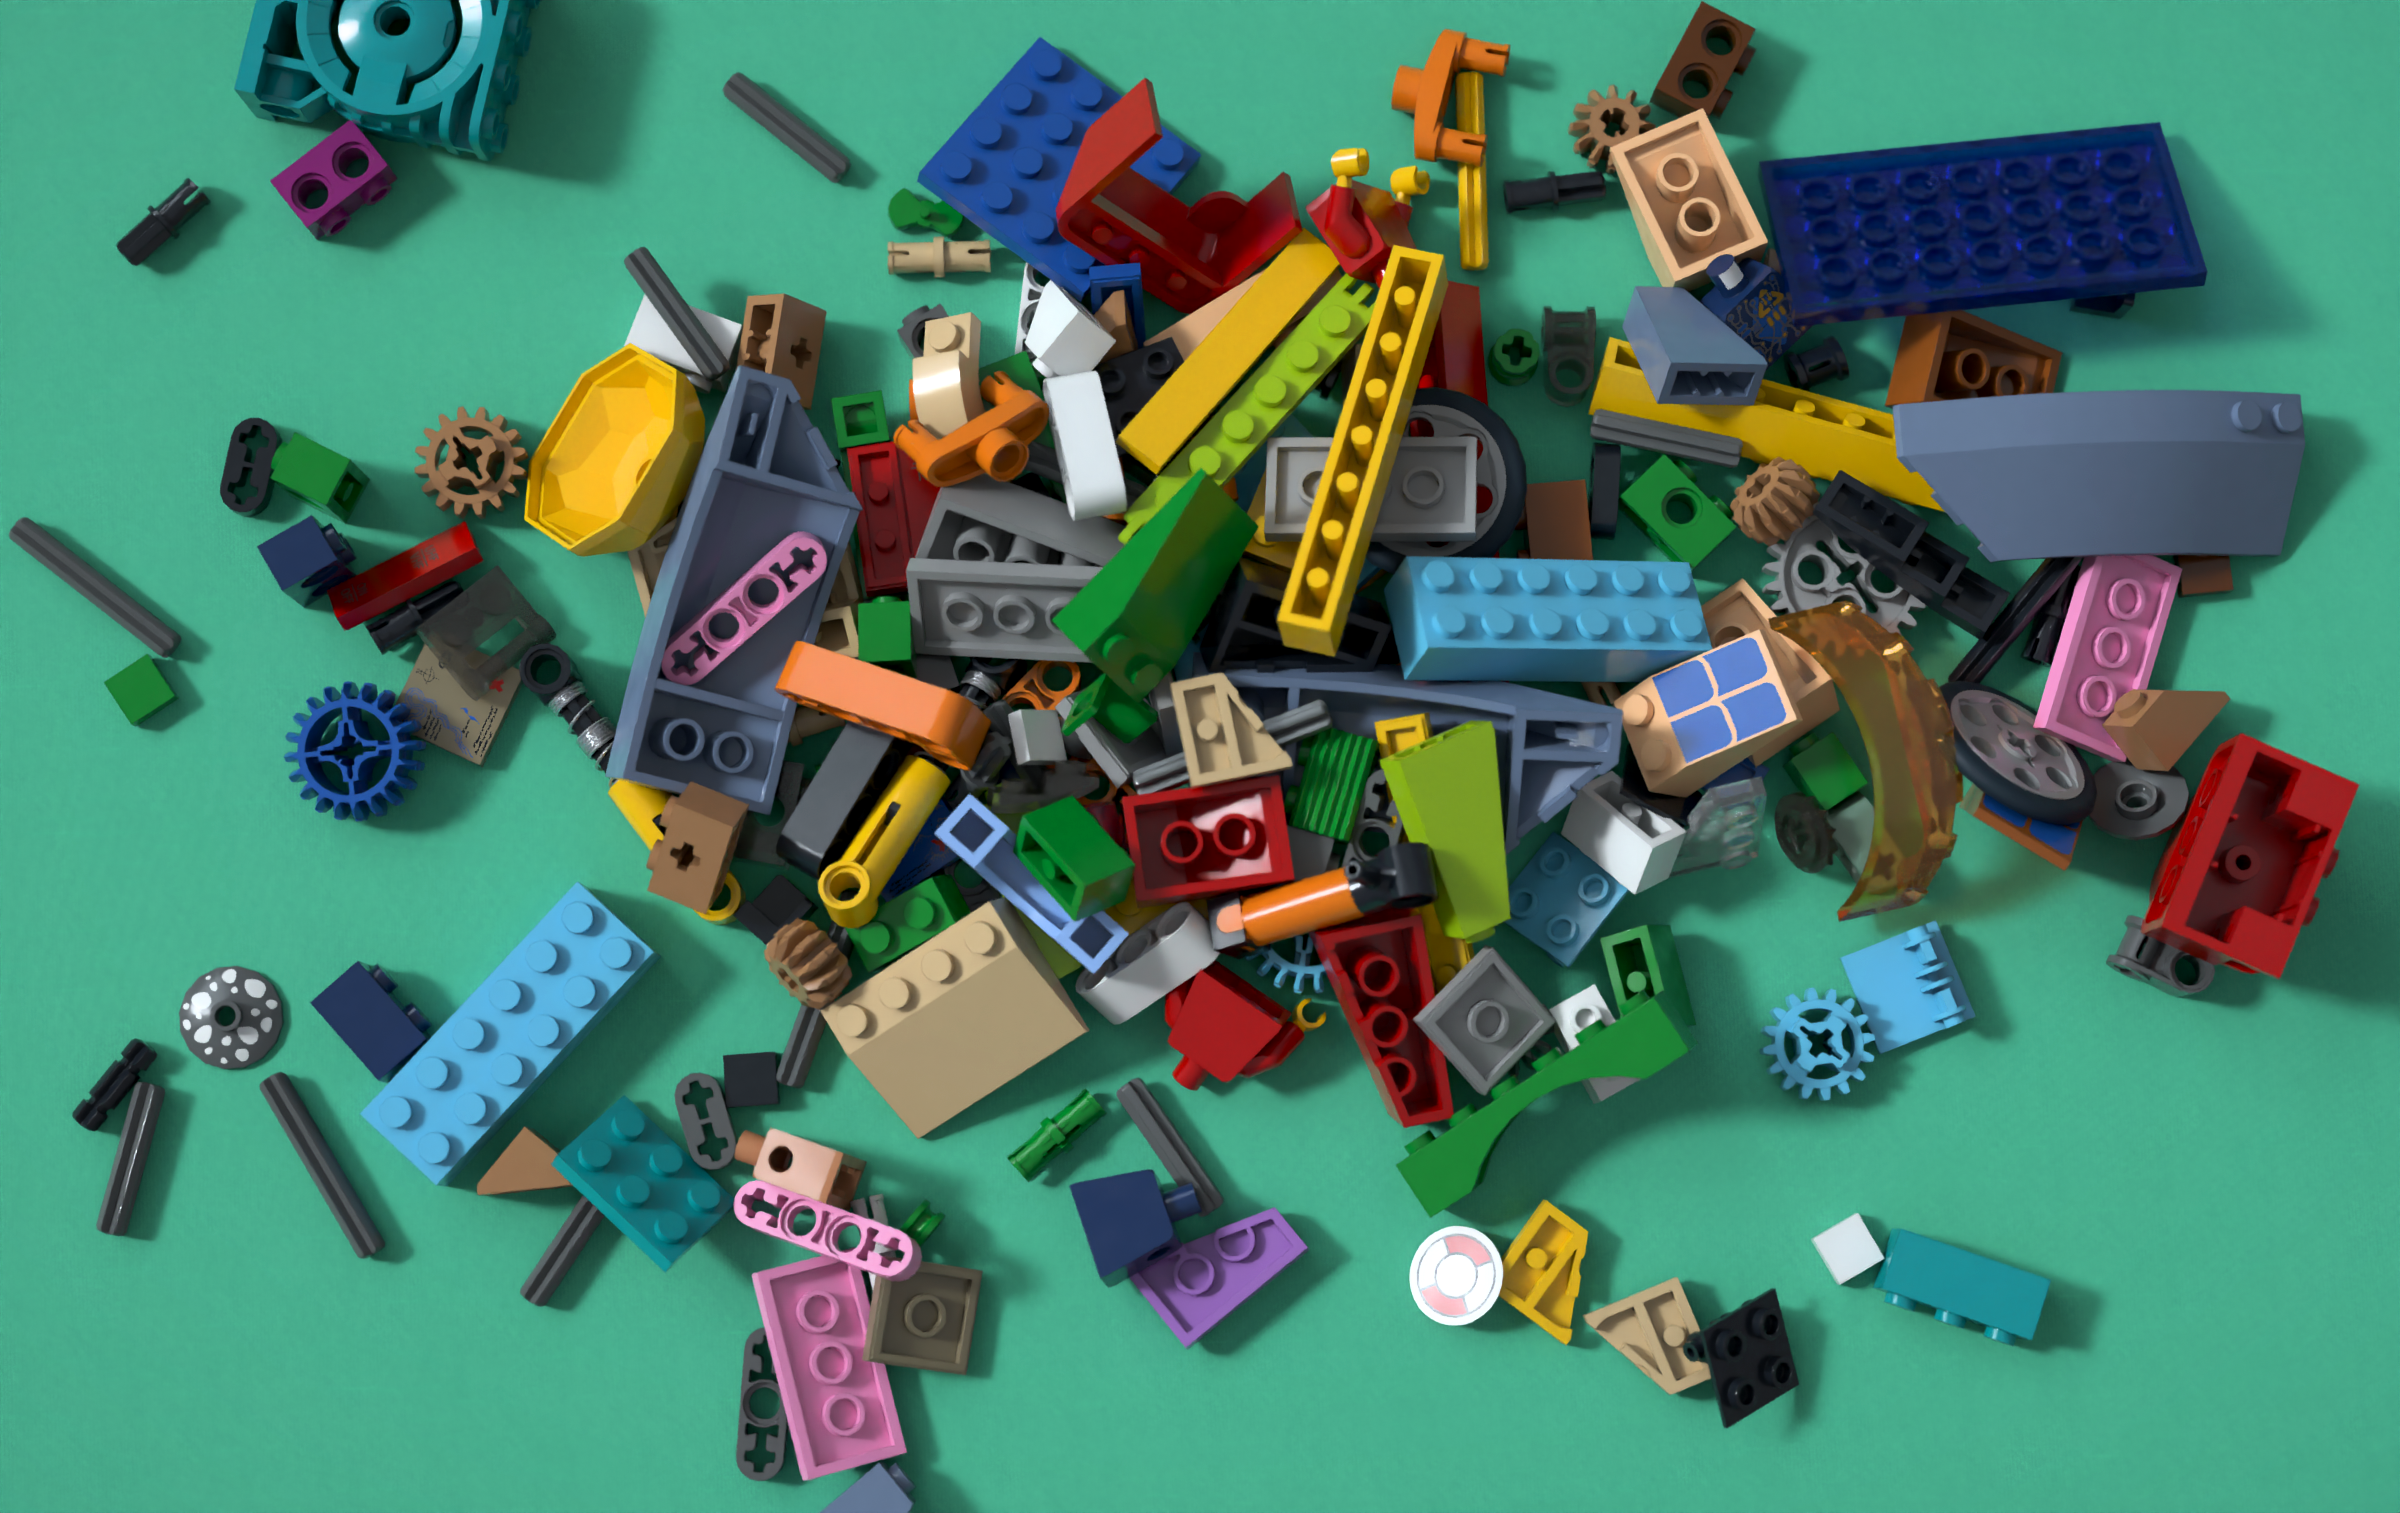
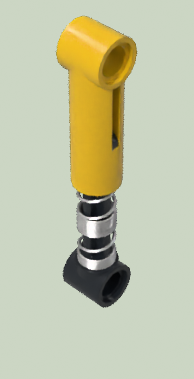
(595, 736)
(903, 809)

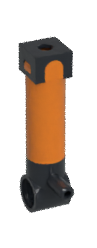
(1395, 880)

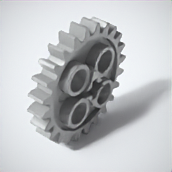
(1797, 595)

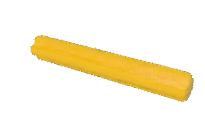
(1472, 179)

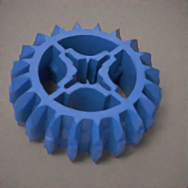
(352, 732)

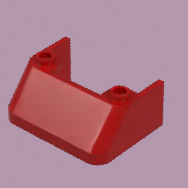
(1182, 250)

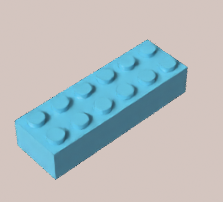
(1543, 619)
(510, 1035)

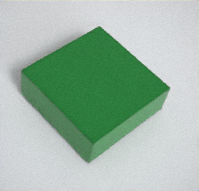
(141, 690)

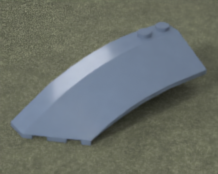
(2111, 470)
(751, 489)
(1543, 739)

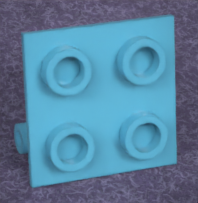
(1562, 900)
(1907, 987)

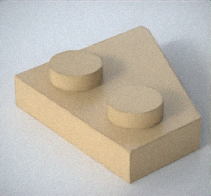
(1221, 734)
(1651, 1334)

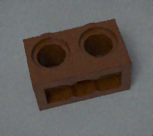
(1697, 63)

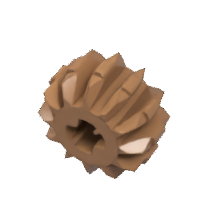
(1598, 115)
(1774, 501)
(808, 963)

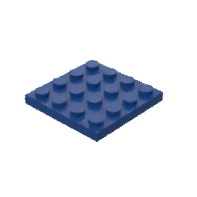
(1017, 153)

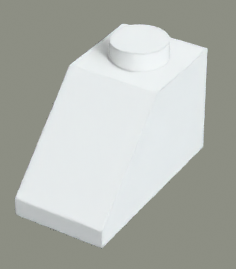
(1065, 335)

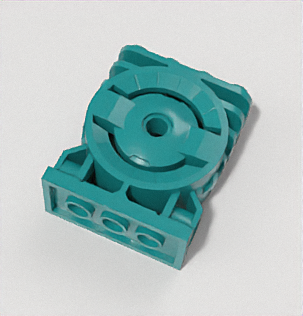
(453, 109)

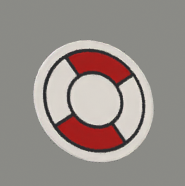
(1456, 1275)

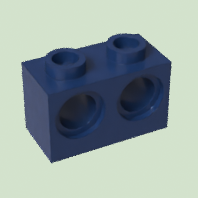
(308, 560)

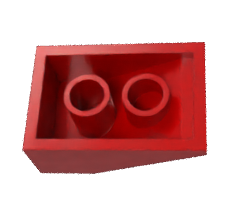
(1207, 840)

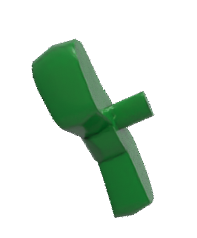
(908, 211)

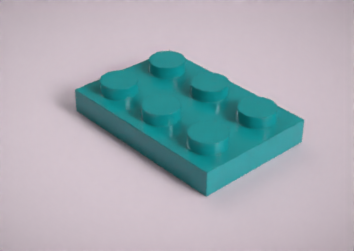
(644, 1183)

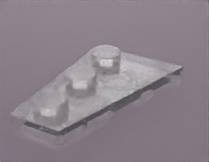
(1723, 828)

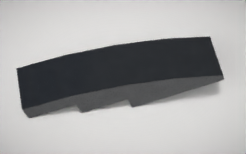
(1909, 556)

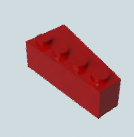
(1382, 984)

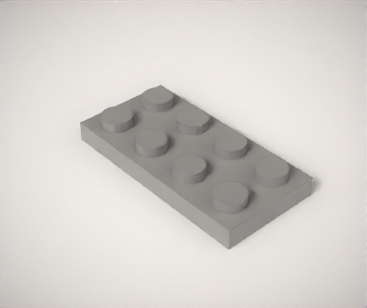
(1425, 499)
(993, 608)

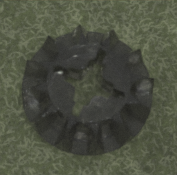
(1805, 832)

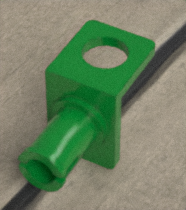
(1112, 709)

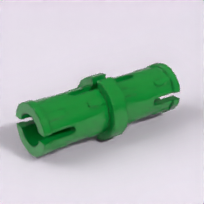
(1056, 1135)

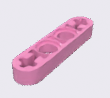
(748, 613)
(825, 1234)

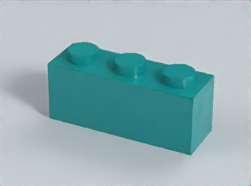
(1961, 1286)

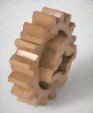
(489, 453)

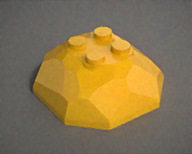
(616, 455)

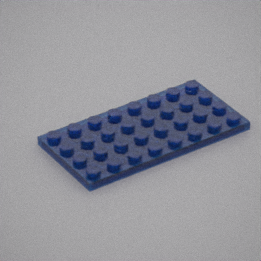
(1980, 224)

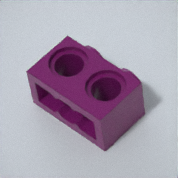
(326, 169)

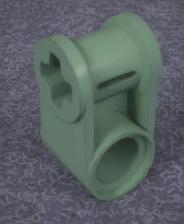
(1853, 832)

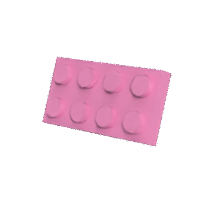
(2106, 647)
(816, 1335)

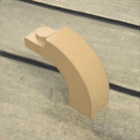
(948, 375)

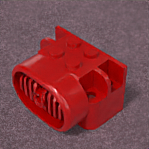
(2248, 857)

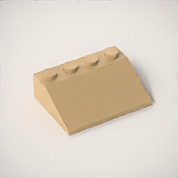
(956, 1017)

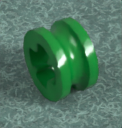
(922, 1223)

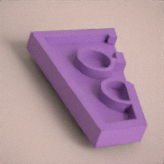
(1219, 1273)

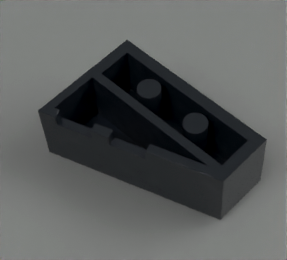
(1248, 636)

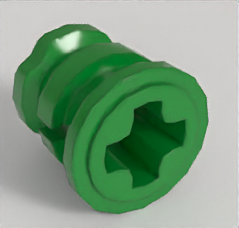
(1499, 361)

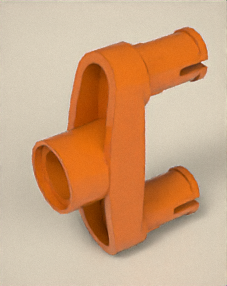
(1428, 92)
(988, 444)

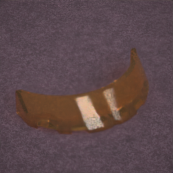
(1907, 748)

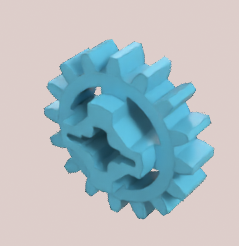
(1831, 1026)

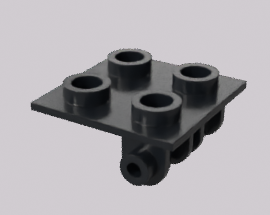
(1133, 380)
(1746, 1357)

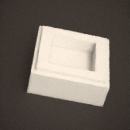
(1037, 737)
(1847, 1248)

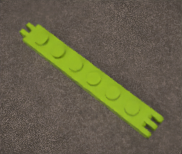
(1263, 399)

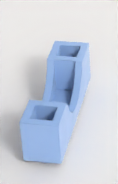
(988, 849)

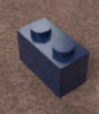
(373, 1019)

